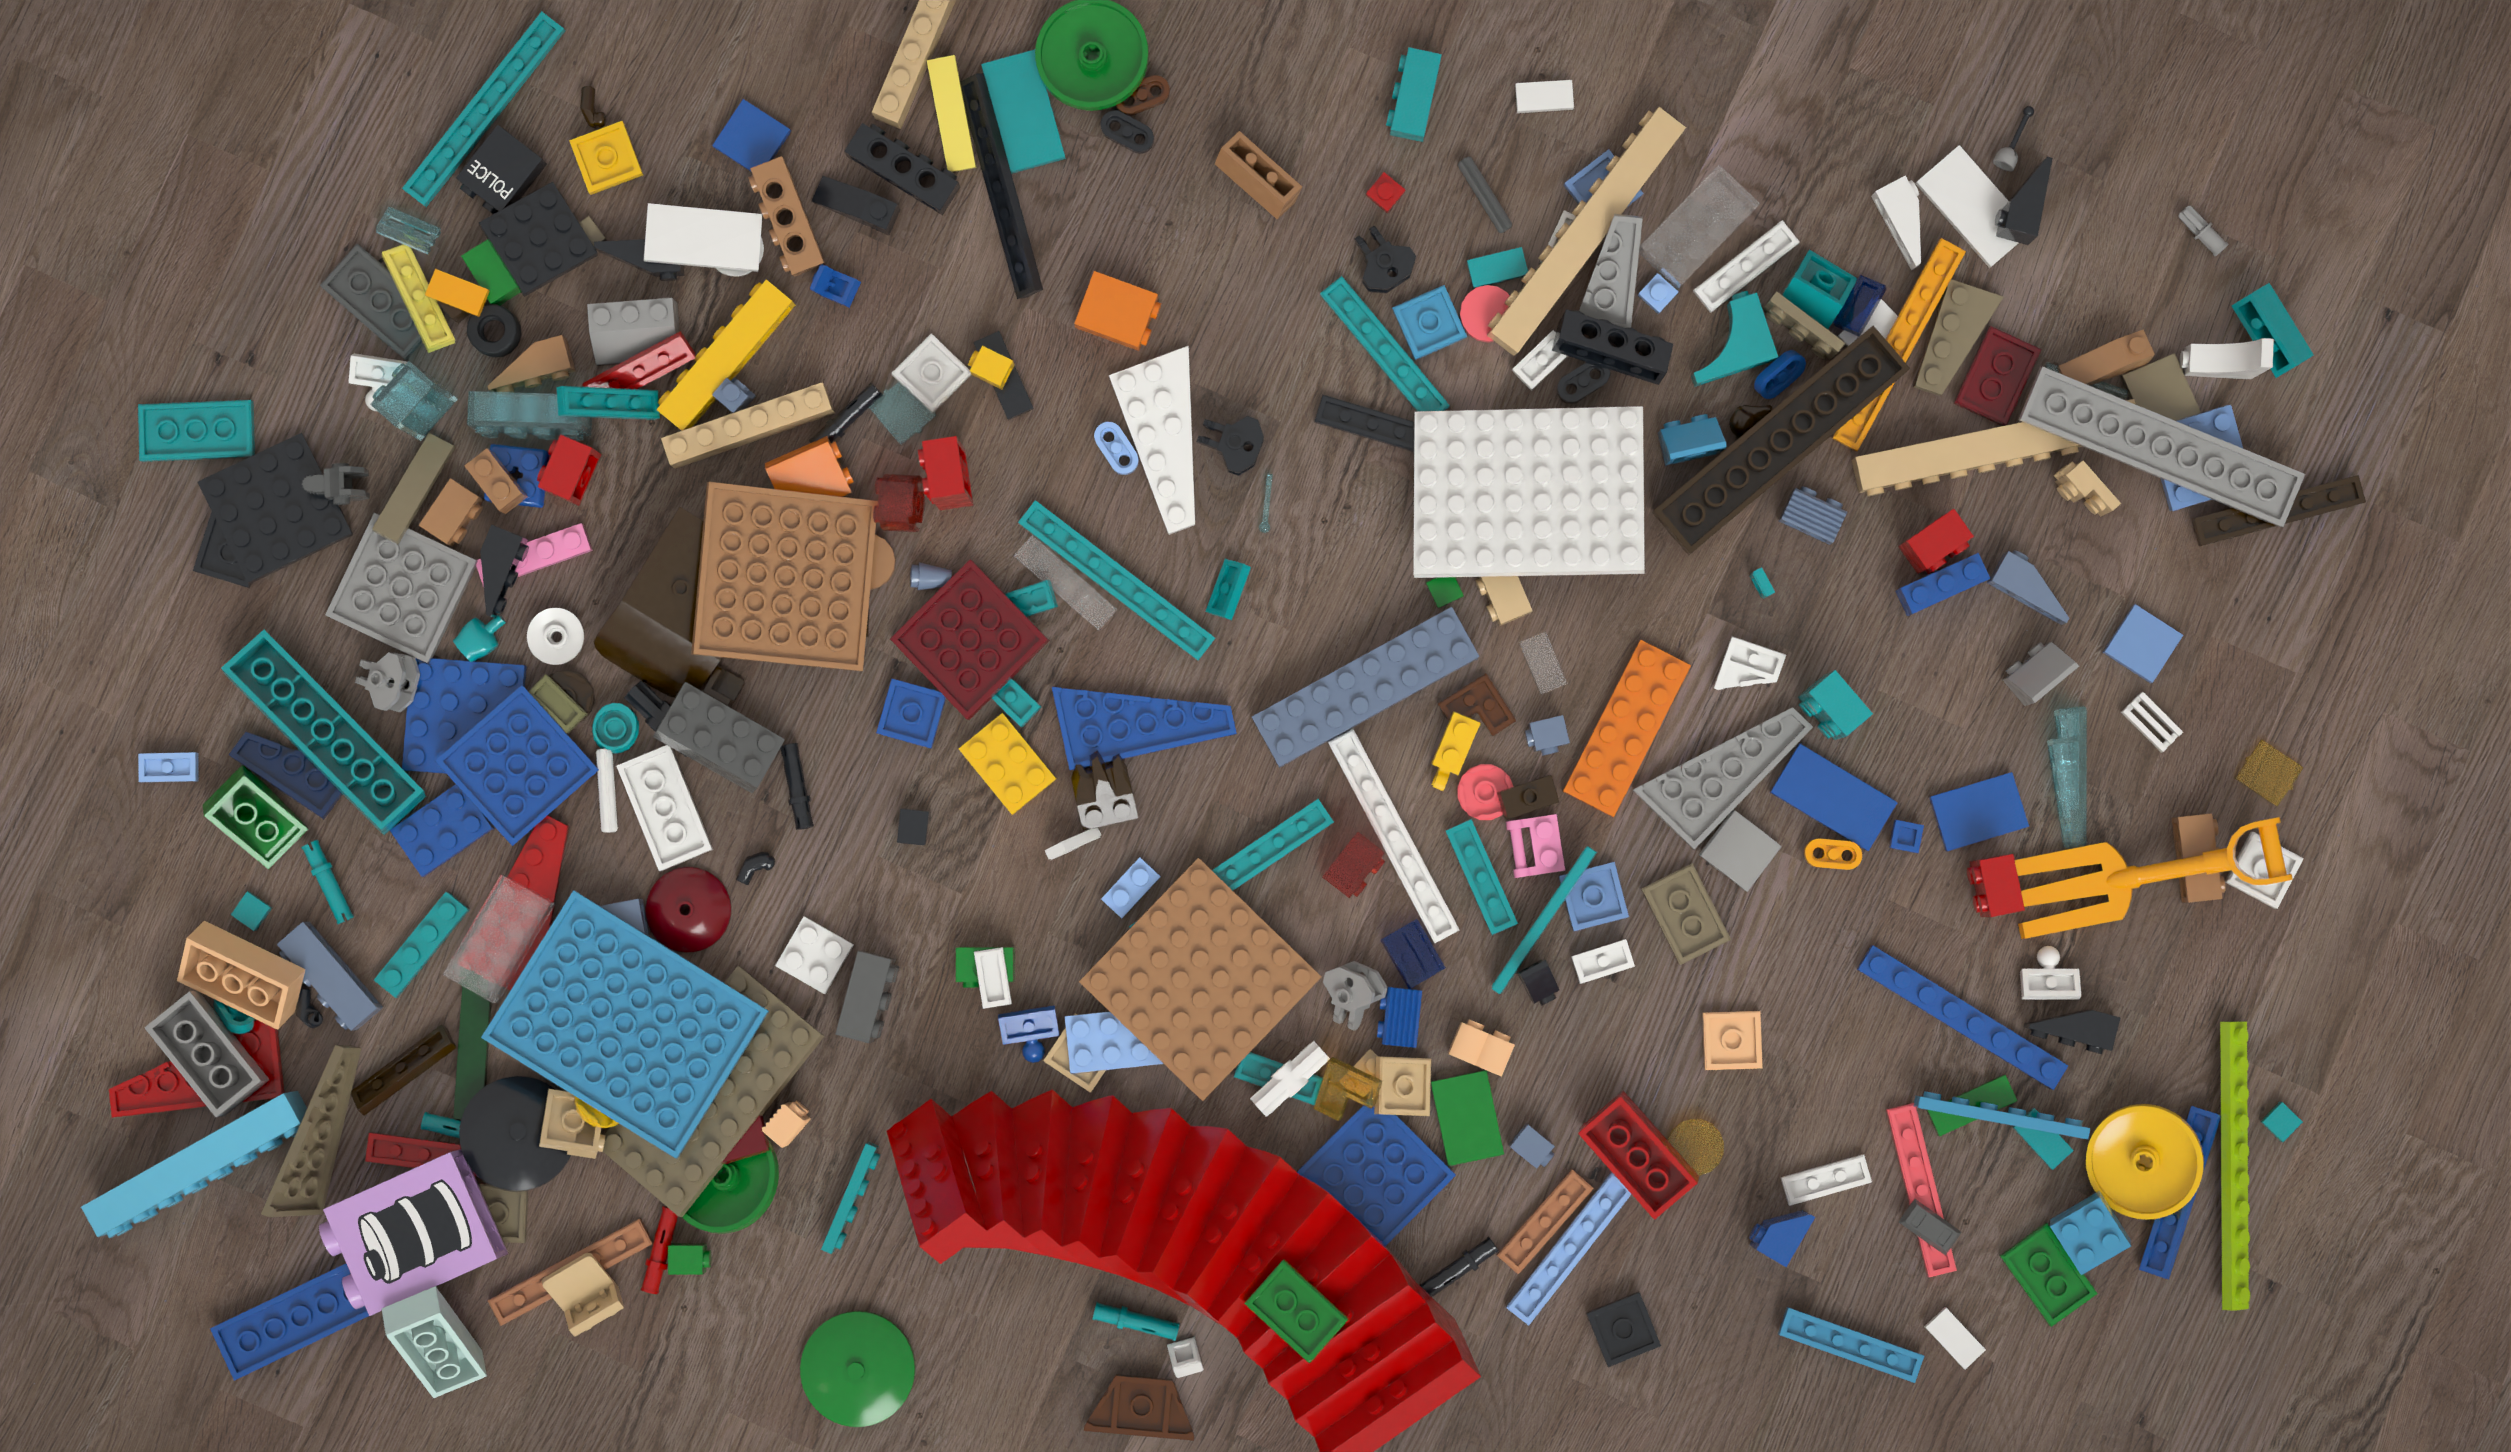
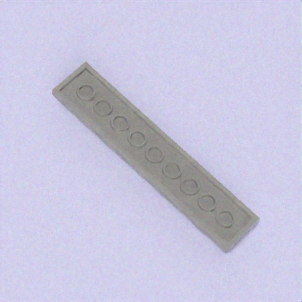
(2161, 446)

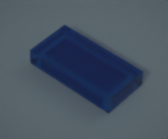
(1860, 305)

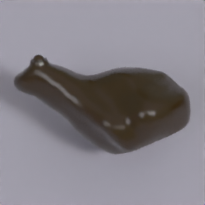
(1746, 417)

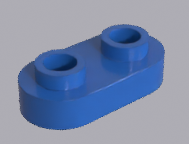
(1780, 374)

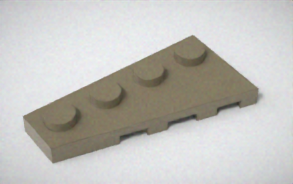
(1956, 328)

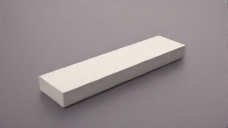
(1746, 266)

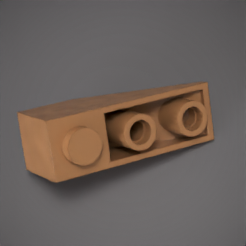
(539, 362)

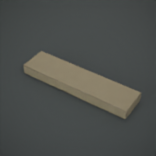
(413, 488)

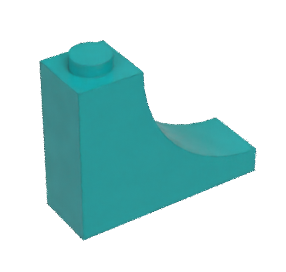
(1747, 343)

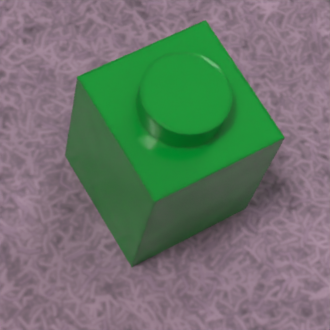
(688, 1258)

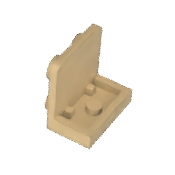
(584, 1293)

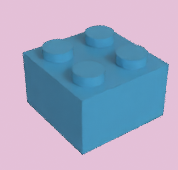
(2090, 1233)

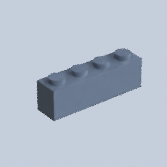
(329, 976)

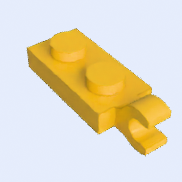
(1453, 748)

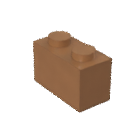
(496, 481)
(452, 513)

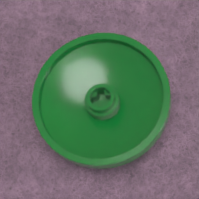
(1092, 54)
(736, 1194)
(857, 1368)

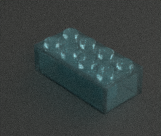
(413, 400)
(522, 415)

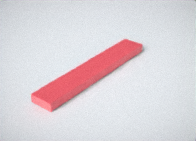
(1918, 1178)

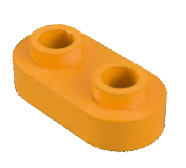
(1832, 854)

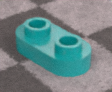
(233, 1019)

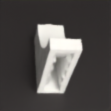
(2228, 360)

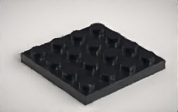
(269, 513)

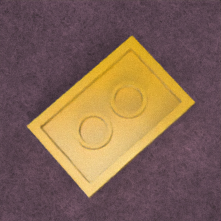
(1007, 764)

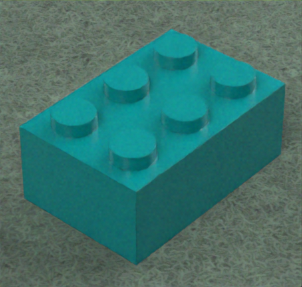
(1834, 706)

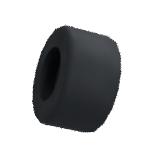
(496, 348)

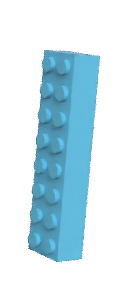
(193, 1166)

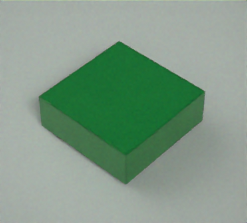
(1444, 590)

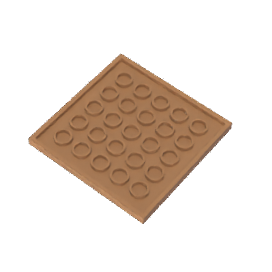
(784, 577)
(1200, 979)

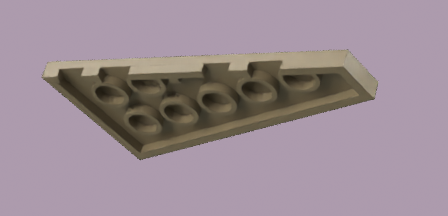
(308, 1167)

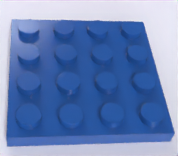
(449, 703)
(516, 765)
(1378, 1171)

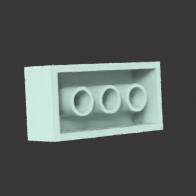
(434, 1342)

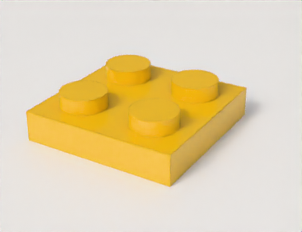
(606, 157)

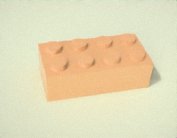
(241, 975)

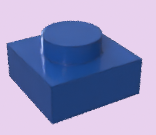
(1906, 836)

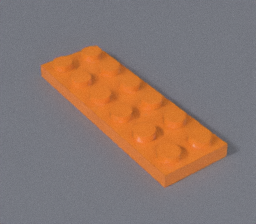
(1626, 728)

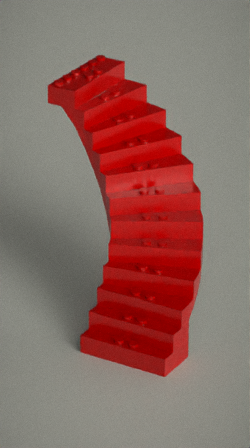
(1199, 1224)

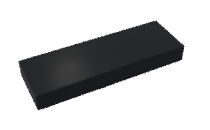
(1013, 395)

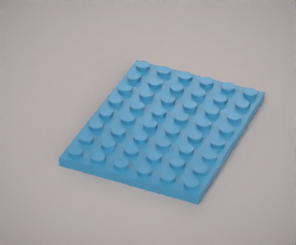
(625, 1024)

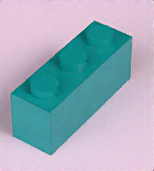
(1414, 94)
(2267, 318)

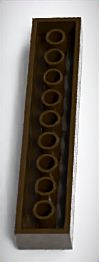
(1781, 440)

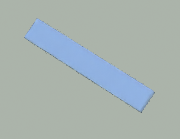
(1569, 1249)

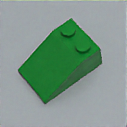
(254, 817)

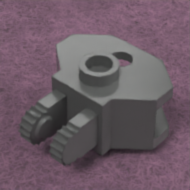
(337, 484)

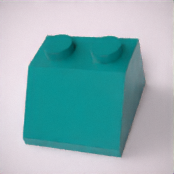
(1819, 288)

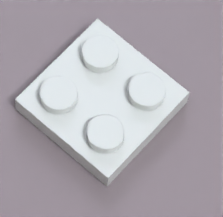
(814, 955)

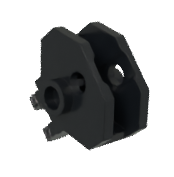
(1384, 260)
(1232, 443)

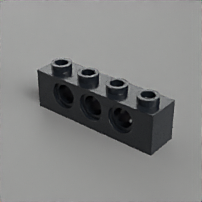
(861, 151)
(1598, 350)

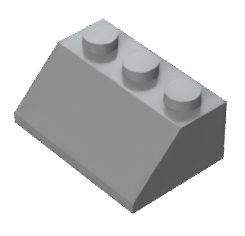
(630, 327)

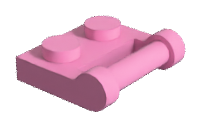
(1545, 845)

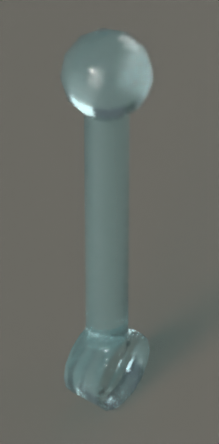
(1264, 526)

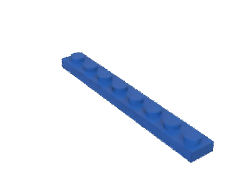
(1962, 1017)

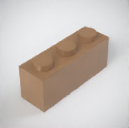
(1258, 175)
(2192, 838)

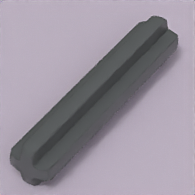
(1484, 194)

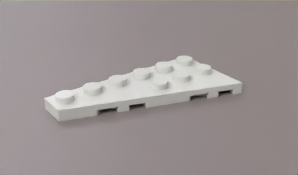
(1159, 419)

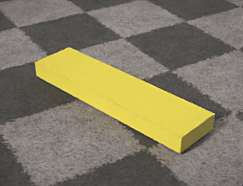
(951, 113)
(412, 288)

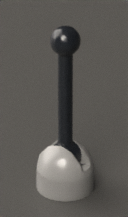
(2006, 157)

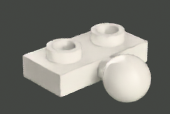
(371, 372)
(2050, 982)

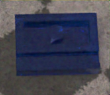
(1412, 954)

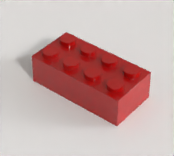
(947, 473)
(1638, 1155)

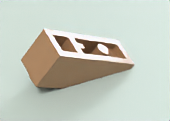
(2110, 359)

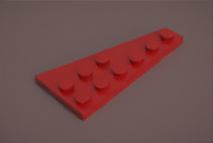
(168, 1090)

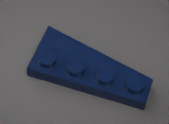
(287, 771)

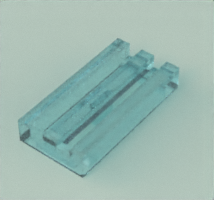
(405, 233)

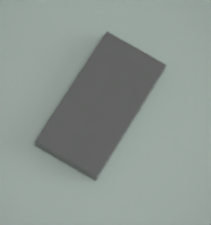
(373, 298)

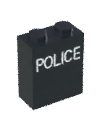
(500, 171)

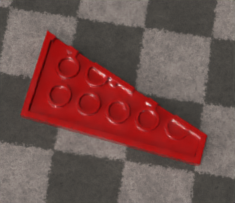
(539, 870)

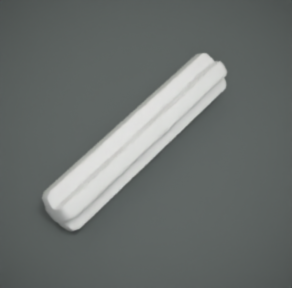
(606, 790)

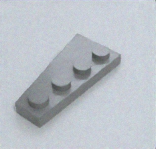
(1614, 276)

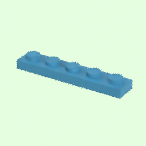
(1851, 1344)

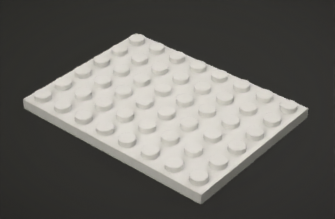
(1529, 492)

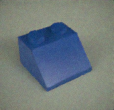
(1781, 1235)

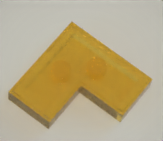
(1345, 1082)

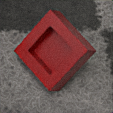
(1385, 192)

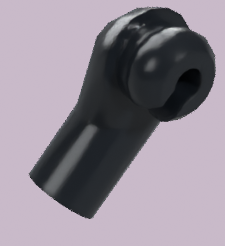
(754, 863)
(306, 1012)

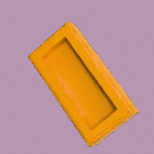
(457, 292)

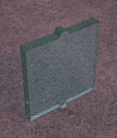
(901, 413)

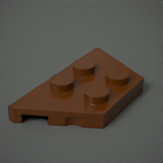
(1141, 1409)

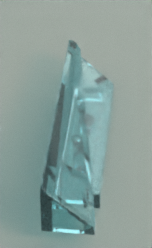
(2069, 773)

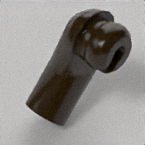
(588, 110)

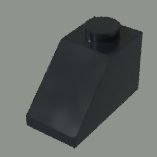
(1539, 982)

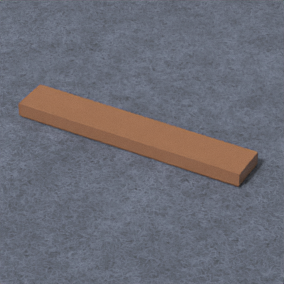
(606, 1251)

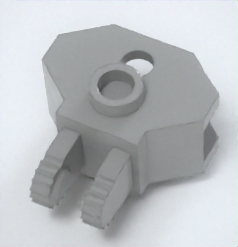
(388, 681)
(1353, 991)

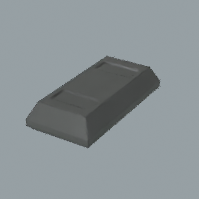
(1930, 1227)

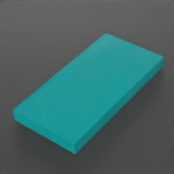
(1023, 112)
(196, 430)

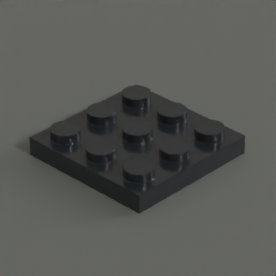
(538, 239)

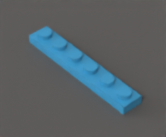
(2014, 1117)

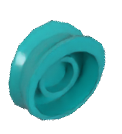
(615, 728)

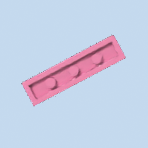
(551, 550)

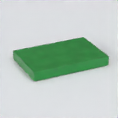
(1467, 1118)
(2048, 1275)
(1296, 1311)

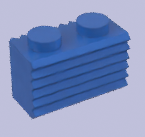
(1400, 1017)

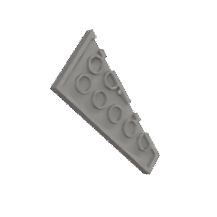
(1708, 787)

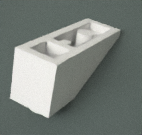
(1900, 211)

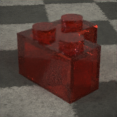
(1354, 865)

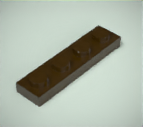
(403, 1069)

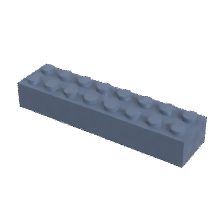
(1365, 687)

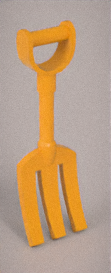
(2120, 880)

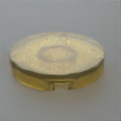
(1698, 1144)

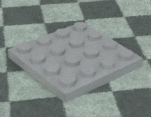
(402, 590)

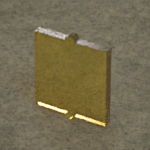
(2269, 773)

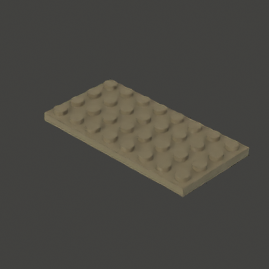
(753, 1085)

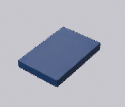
(1979, 811)

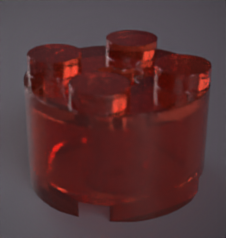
(899, 502)

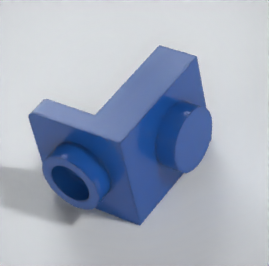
(834, 285)

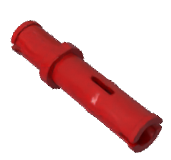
(657, 1261)

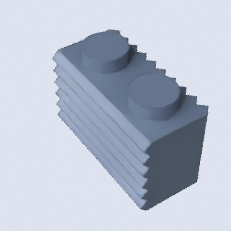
(1813, 515)

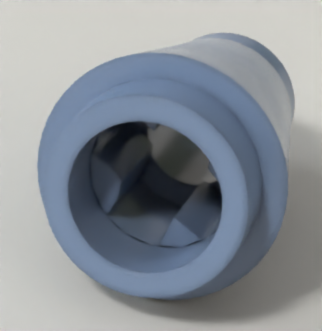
(928, 576)

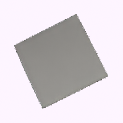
(1740, 850)

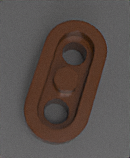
(1143, 98)

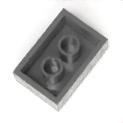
(867, 997)

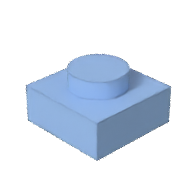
(1658, 293)

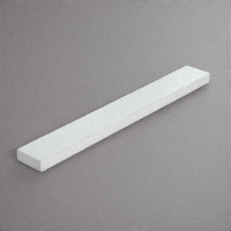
(1393, 836)

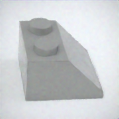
(2039, 673)

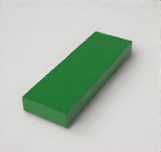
(1994, 1092)

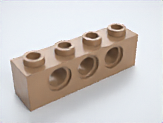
(777, 172)

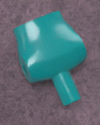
(477, 638)

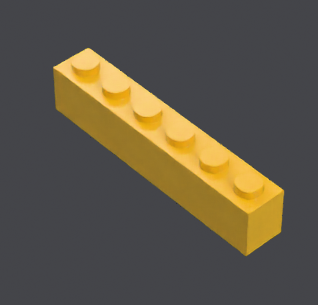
(726, 355)

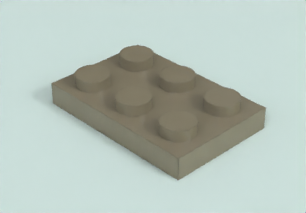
(1802, 326)

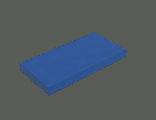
(1833, 797)

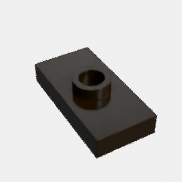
(1528, 797)

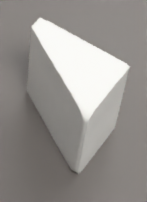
(1185, 1357)

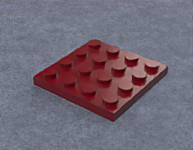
(969, 639)

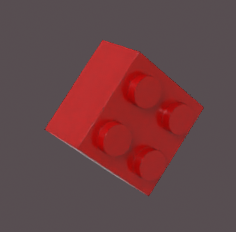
(568, 469)
(1941, 538)
(1995, 886)

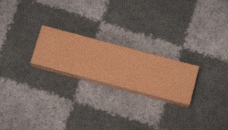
(1544, 1221)

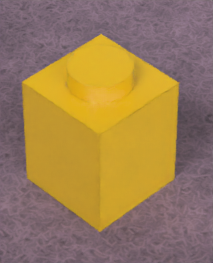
(990, 367)

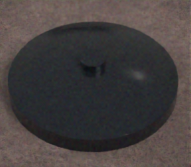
(504, 1132)

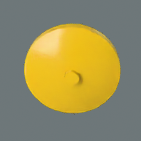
(2145, 1161)

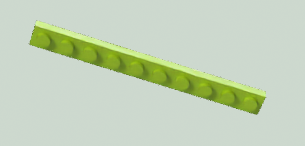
(2234, 1166)

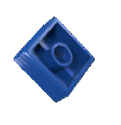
(529, 463)

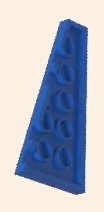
(1133, 724)

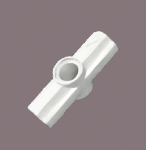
(1290, 1078)

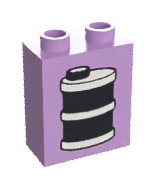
(412, 1233)

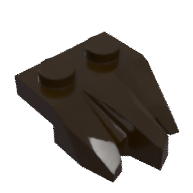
(1103, 792)

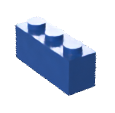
(1942, 584)

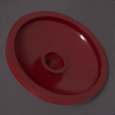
(708, 905)

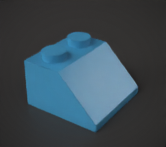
(1691, 440)

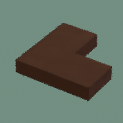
(1483, 699)

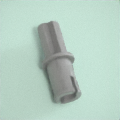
(2202, 230)

